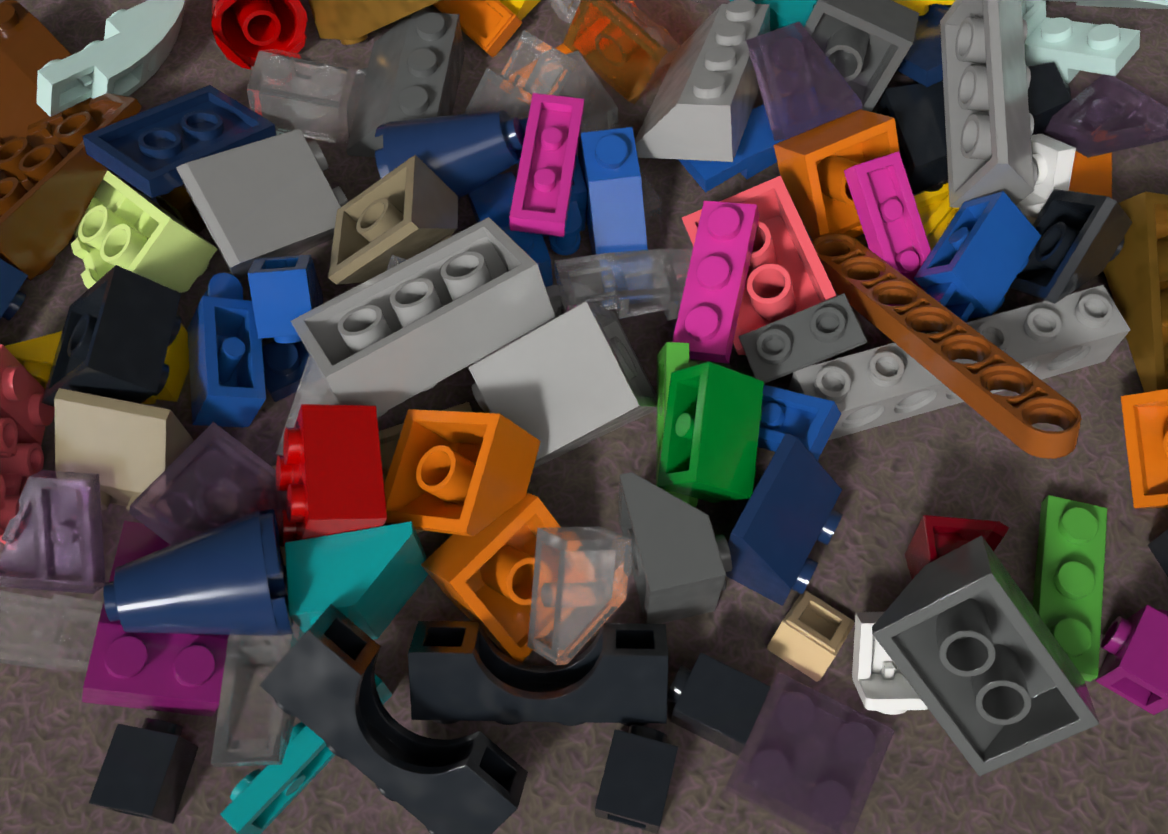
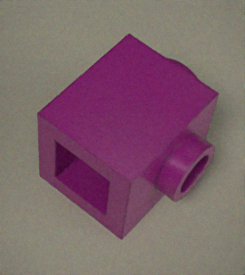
(1138, 659)

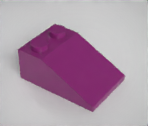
(153, 668)

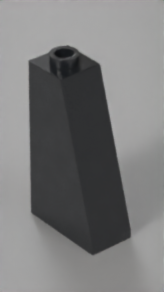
(922, 128)

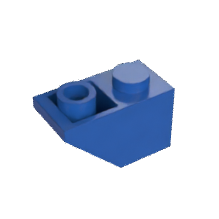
(281, 292)

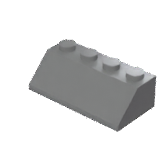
(707, 89)
(987, 101)
(426, 318)

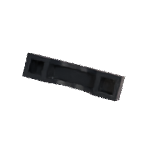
(466, 678)
(445, 784)

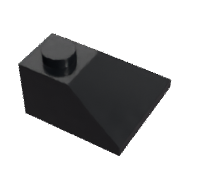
(1075, 244)

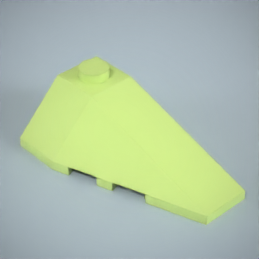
(138, 235)

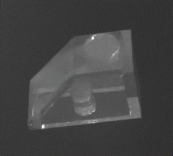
(575, 587)

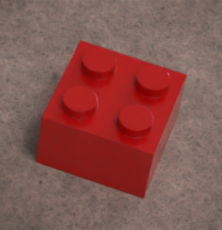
(331, 472)

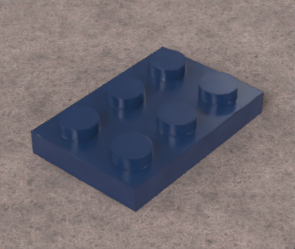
(182, 130)

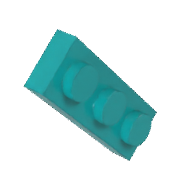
(269, 791)

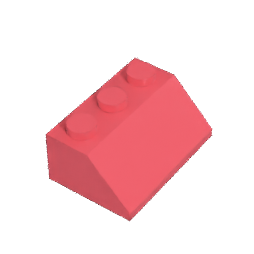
(783, 264)

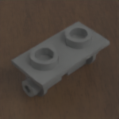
(802, 339)

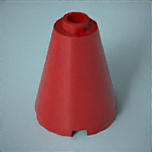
(257, 25)

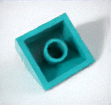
(358, 572)

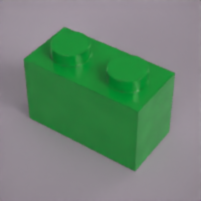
(711, 433)

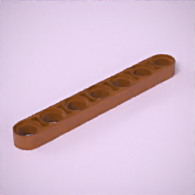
(874, 284)

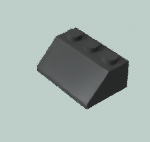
(409, 76)
(984, 659)

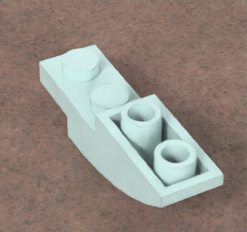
(1075, 44)
(129, 55)

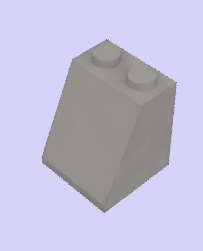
(264, 199)
(566, 381)

